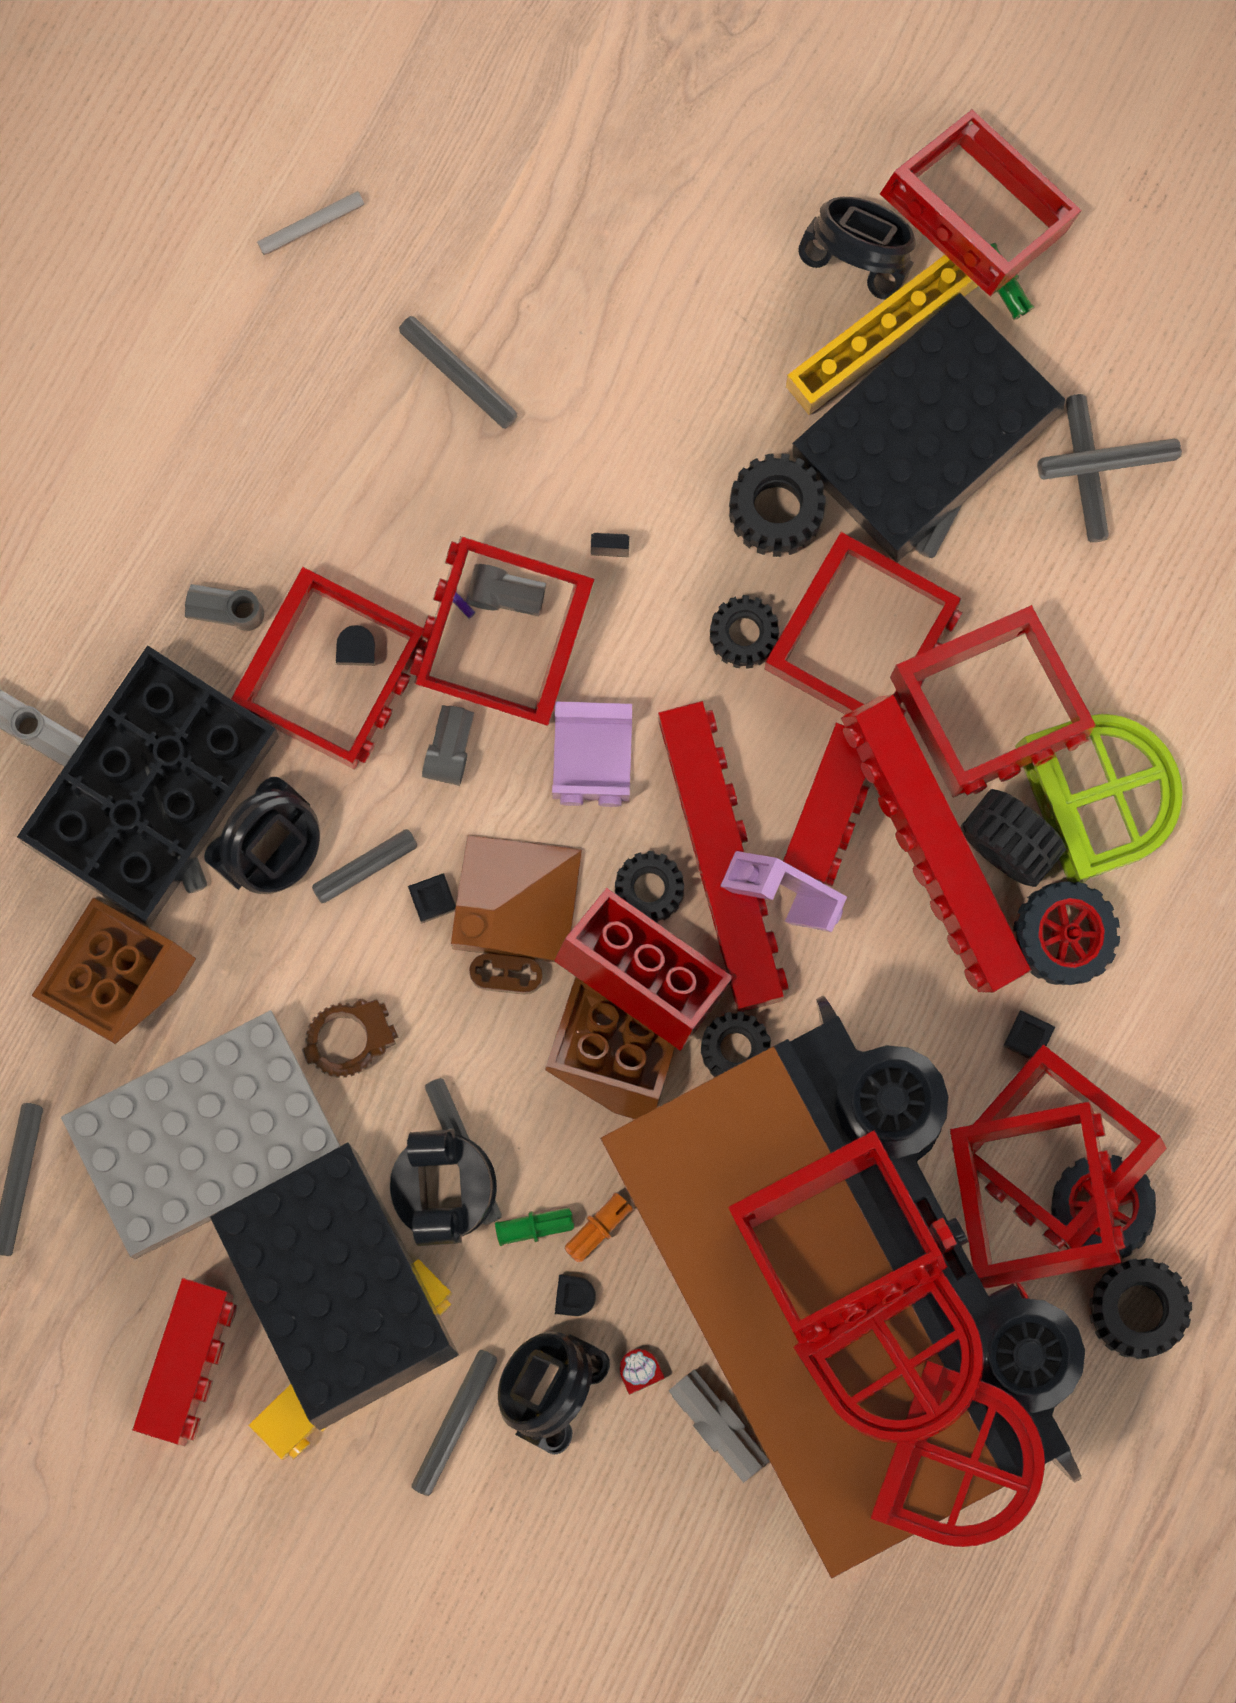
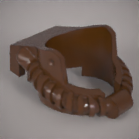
(372, 1019)

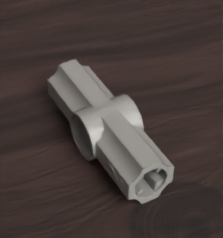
(48, 737)
(719, 1426)

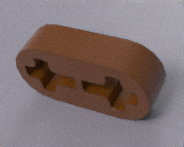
(505, 983)

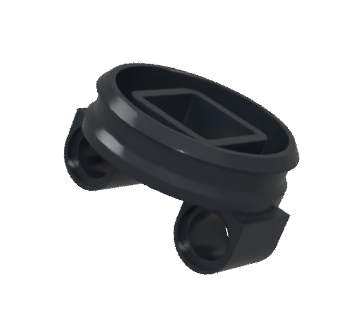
(863, 237)
(249, 822)
(409, 1186)
(548, 1422)

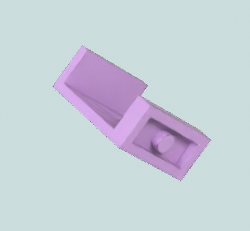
(592, 753)
(760, 876)

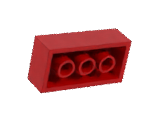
(827, 811)
(643, 969)
(184, 1362)

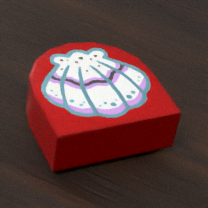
(639, 1370)

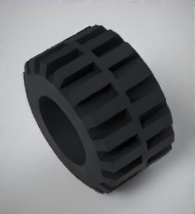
(782, 474)
(1013, 837)
(1172, 1296)

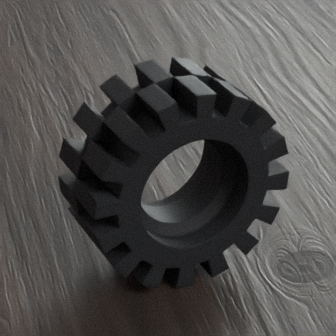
(748, 609)
(657, 865)
(728, 1025)

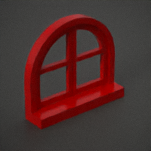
(937, 1416)
(906, 1456)

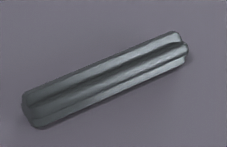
(364, 866)

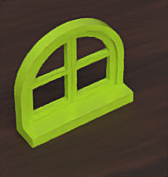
(1061, 811)

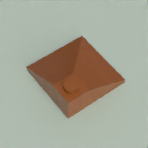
(515, 898)
(112, 972)
(609, 1054)

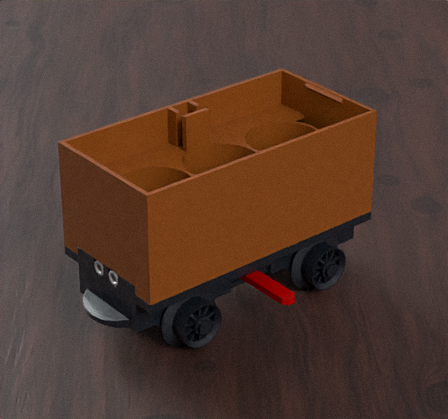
(760, 1126)

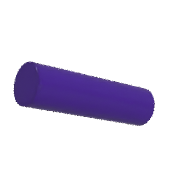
(463, 606)

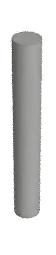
(310, 223)

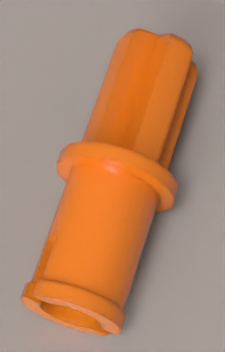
(598, 1228)

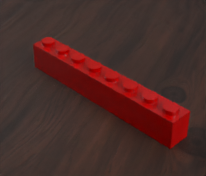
(715, 839)
(934, 844)

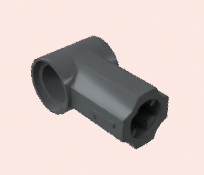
(495, 589)
(220, 606)
(447, 755)

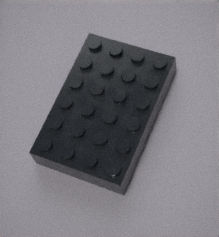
(928, 427)
(102, 807)
(334, 1286)

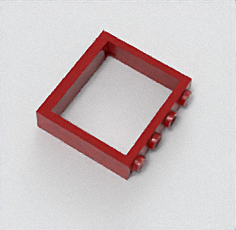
(950, 231)
(844, 545)
(276, 637)
(561, 652)
(1006, 766)
(1148, 1149)
(810, 1182)
(1051, 1263)

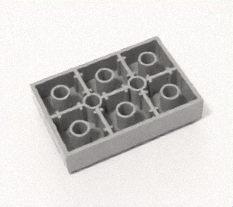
(200, 1134)

